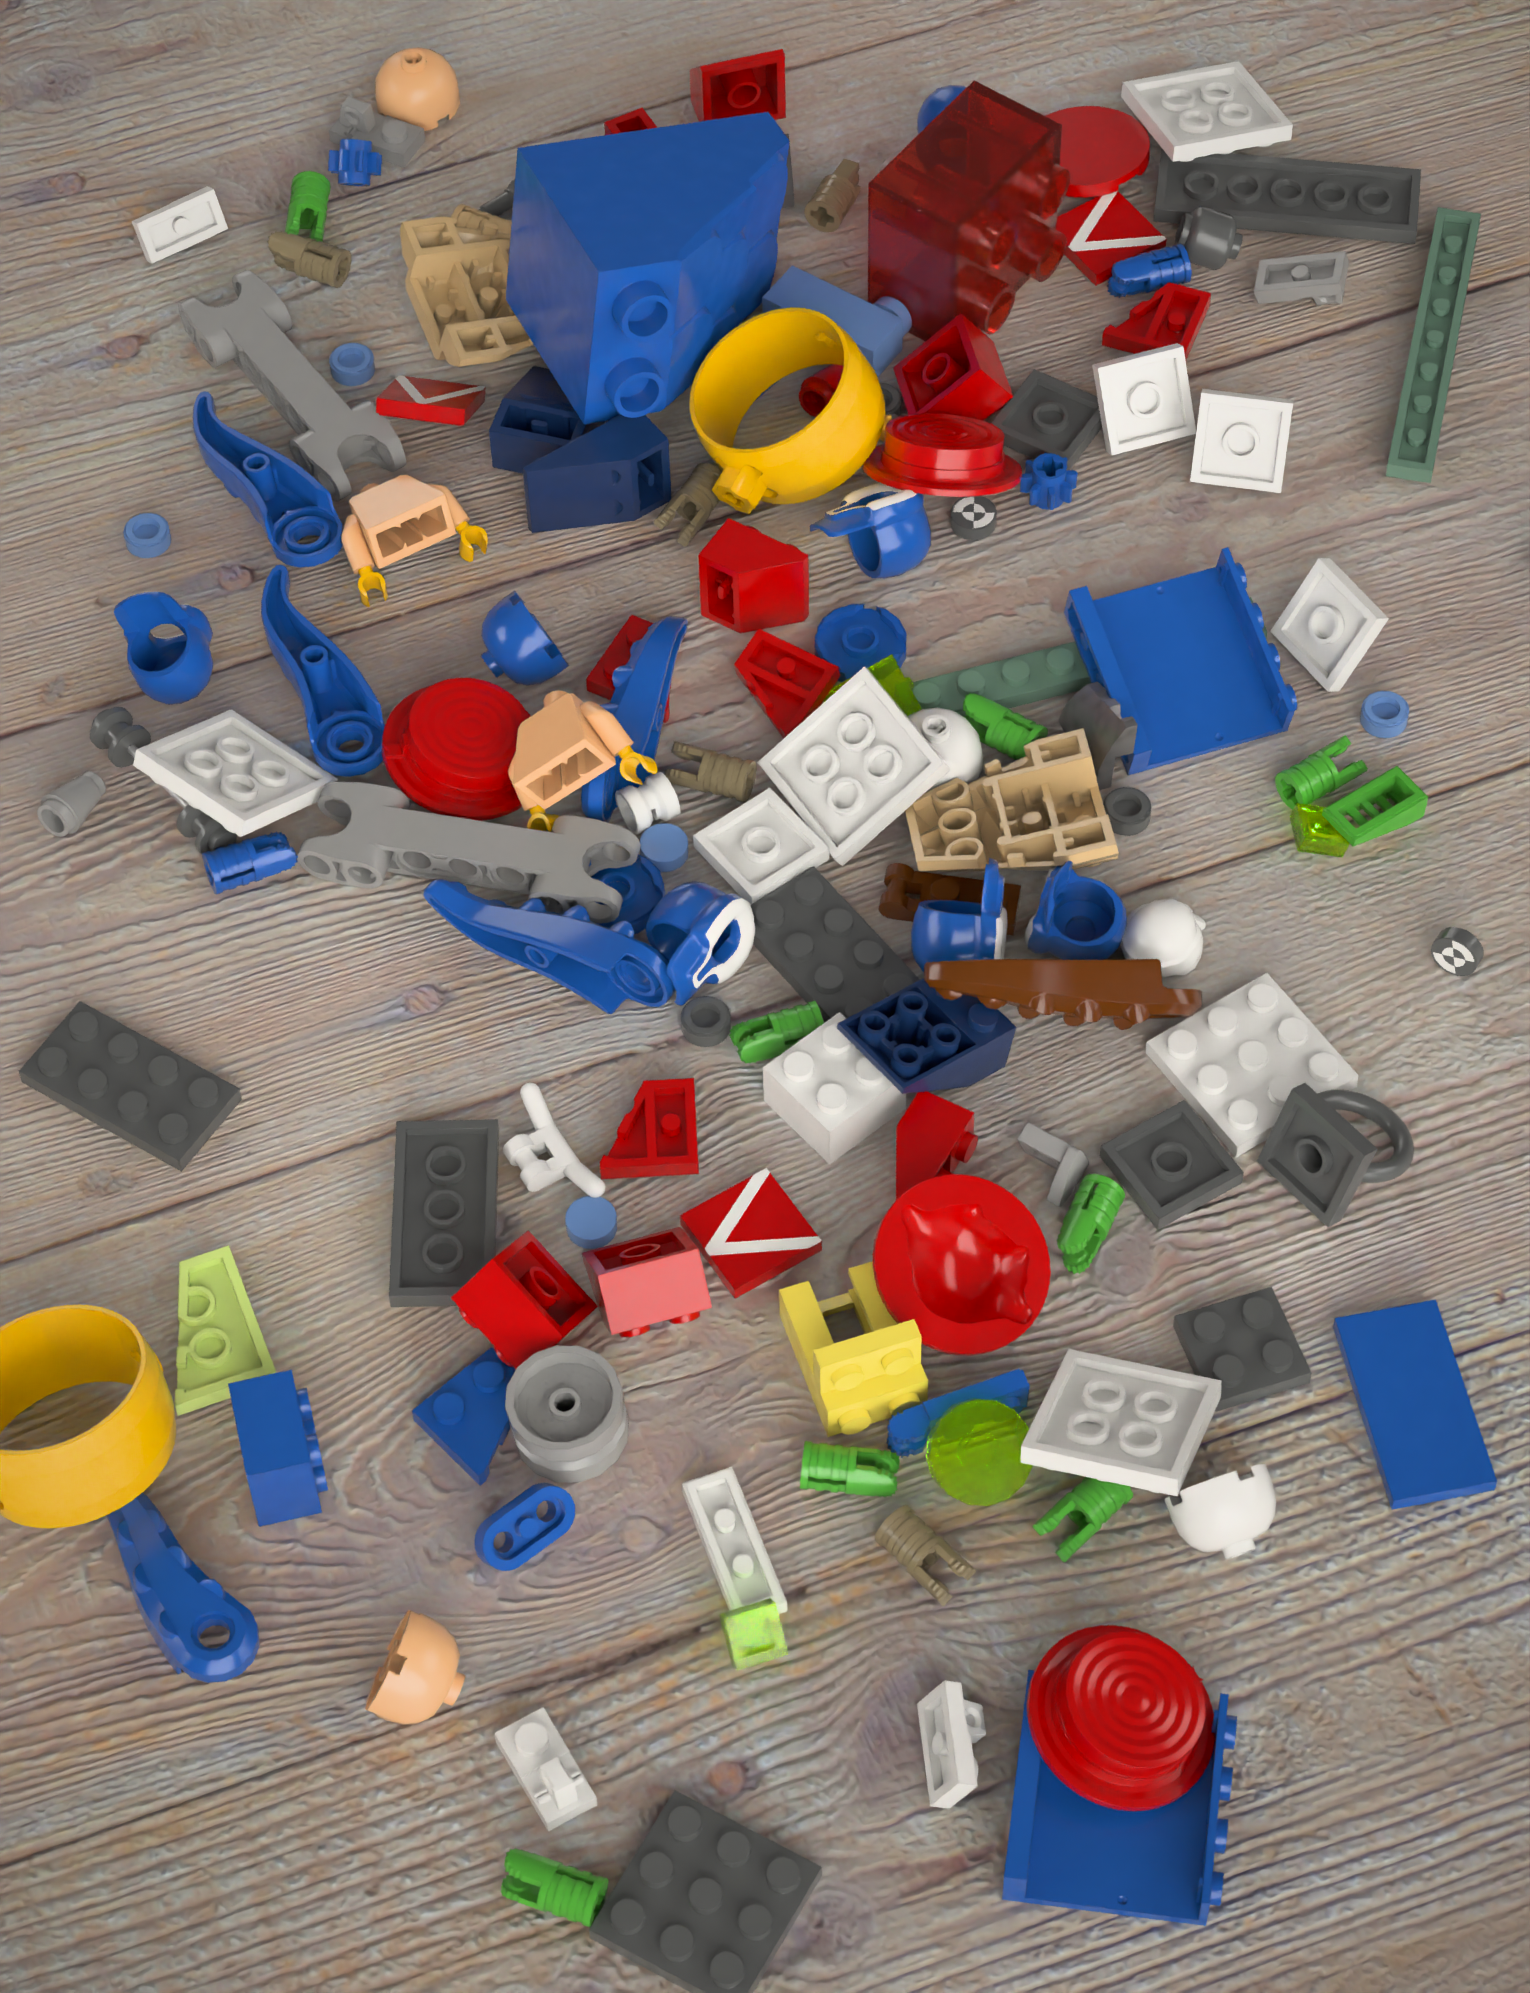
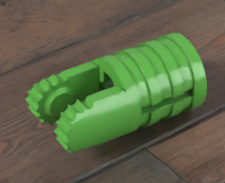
(308, 204)
(1000, 726)
(1317, 775)
(775, 1032)
(1089, 1220)
(849, 1469)
(1088, 1507)
(553, 1887)

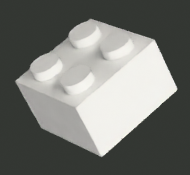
(830, 1091)

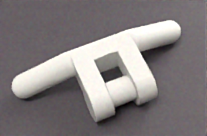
(524, 1149)

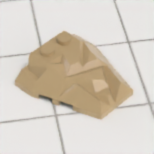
(460, 290)
(1020, 814)

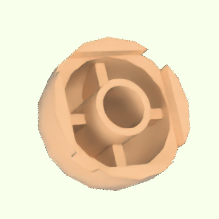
(417, 87)
(417, 1672)

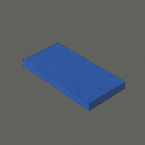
(1414, 1404)

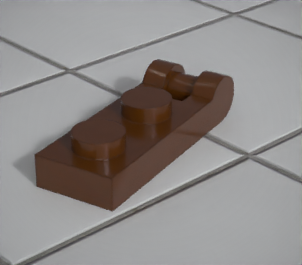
(931, 886)

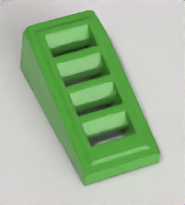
(1392, 784)

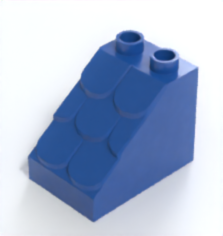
(643, 254)

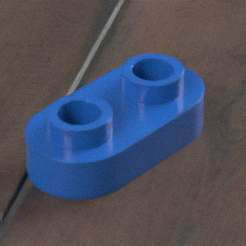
(522, 1528)

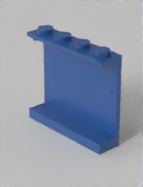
(1184, 663)
(1112, 1859)

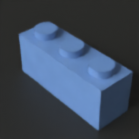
(872, 328)

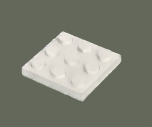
(1206, 111)
(853, 766)
(234, 772)
(1244, 1060)
(1121, 1422)

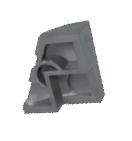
(1104, 728)

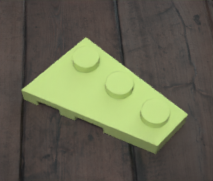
(216, 1332)

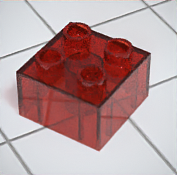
(968, 213)

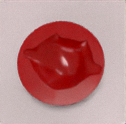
(943, 456)
(454, 748)
(962, 1264)
(1120, 1718)

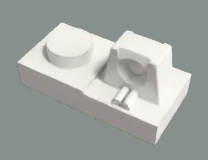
(180, 224)
(947, 1736)
(545, 1769)

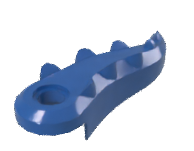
(274, 488)
(330, 687)
(639, 707)
(565, 947)
(179, 1598)

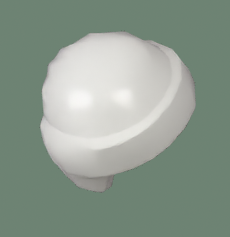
(1167, 933)

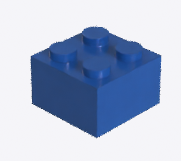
(278, 1447)

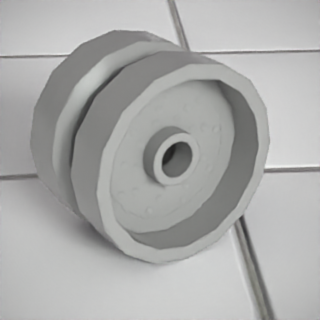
(567, 1413)

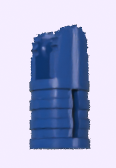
(1150, 271)
(248, 861)

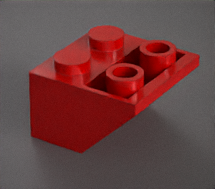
(752, 580)

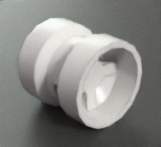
(647, 803)

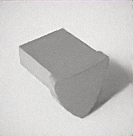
(1065, 1158)

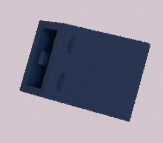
(533, 421)
(600, 477)
(931, 1040)

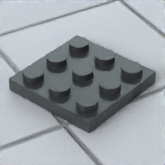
(705, 1900)

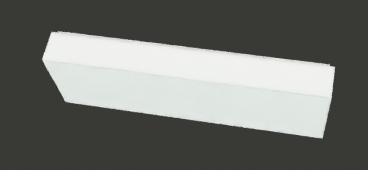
(732, 1540)

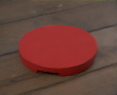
(1100, 149)

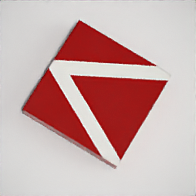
(1105, 233)
(430, 400)
(750, 1233)

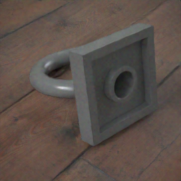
(1324, 1156)

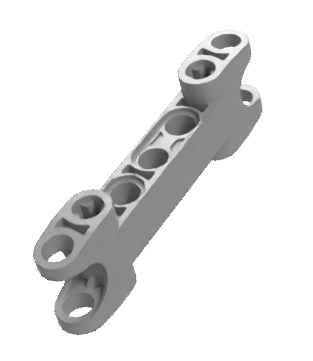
(328, 430)
(390, 837)

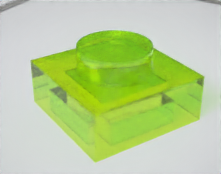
(1315, 833)
(753, 1634)

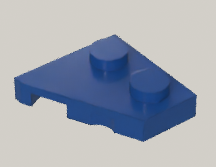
(470, 1414)

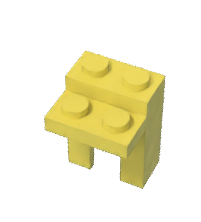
(861, 1376)

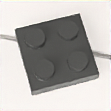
(1049, 418)
(1171, 1164)
(1244, 1346)

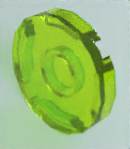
(978, 1452)

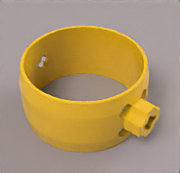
(816, 456)
(111, 1460)

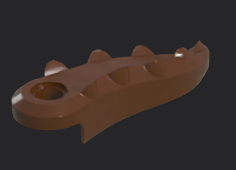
(1075, 989)

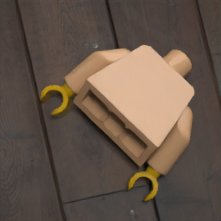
(400, 520)
(564, 750)

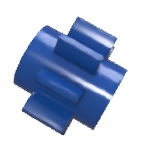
(354, 162)
(1048, 481)

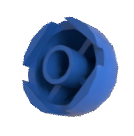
(519, 644)

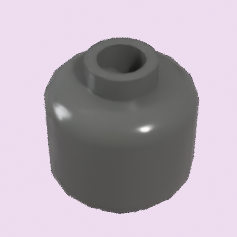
(1209, 237)

